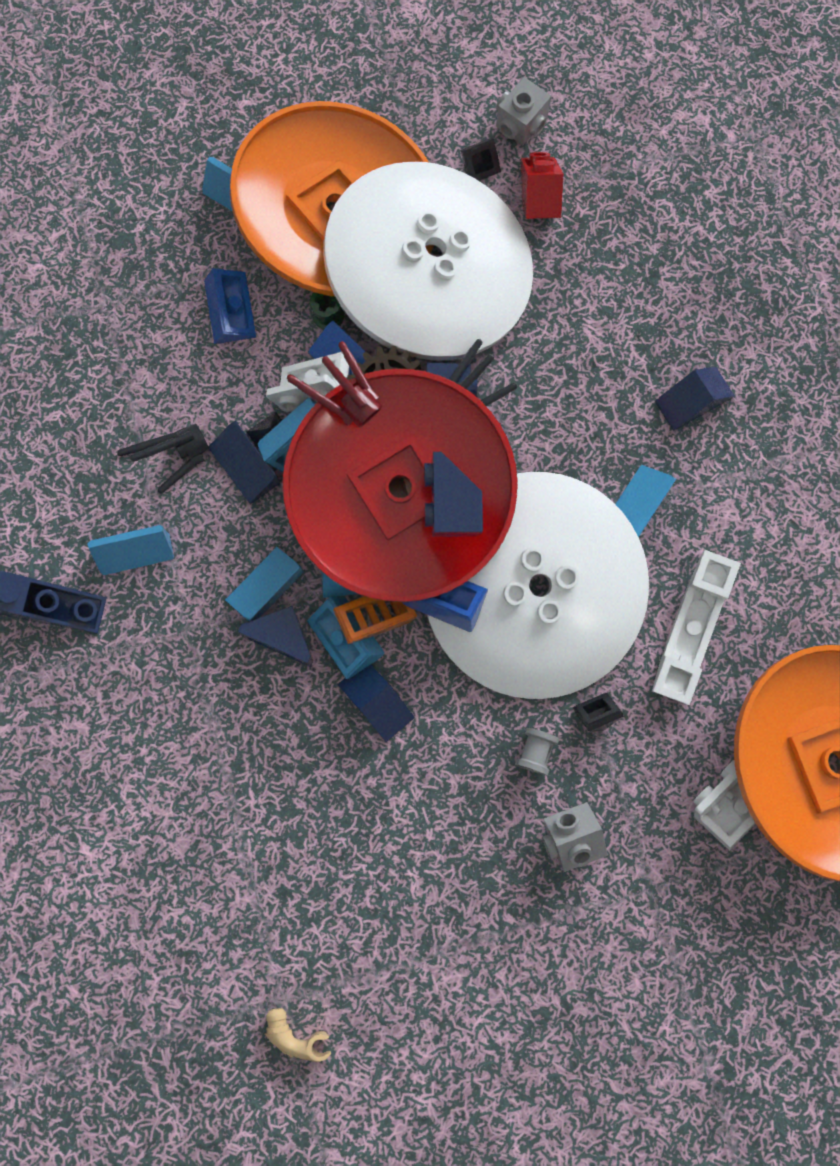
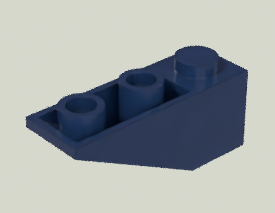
(49, 603)

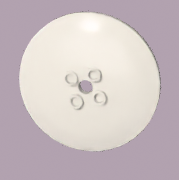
(401, 291)
(593, 600)

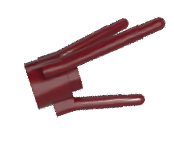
(359, 403)

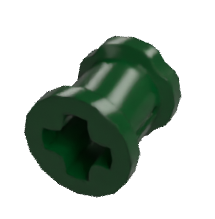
(322, 302)

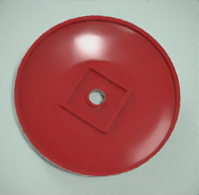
(342, 476)

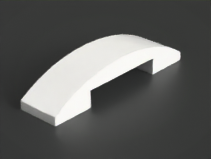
(694, 626)

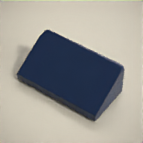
(243, 463)

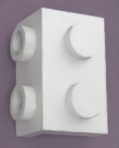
(312, 373)
(724, 810)

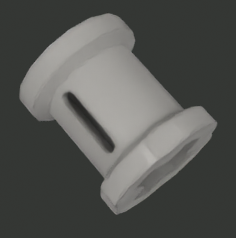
(537, 751)

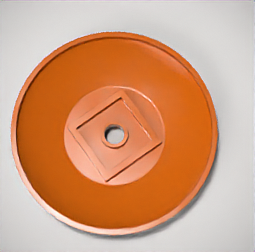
(297, 166)
(783, 756)

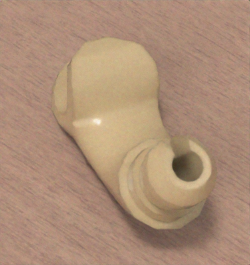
(282, 1037)

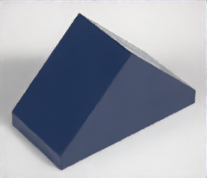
(694, 397)
(280, 633)
(377, 702)

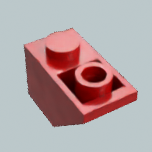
(541, 186)

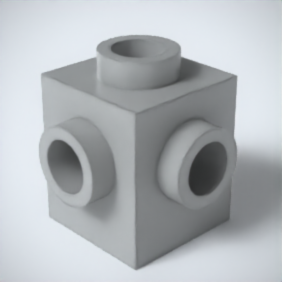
(523, 111)
(574, 837)

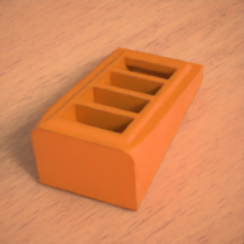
(403, 616)

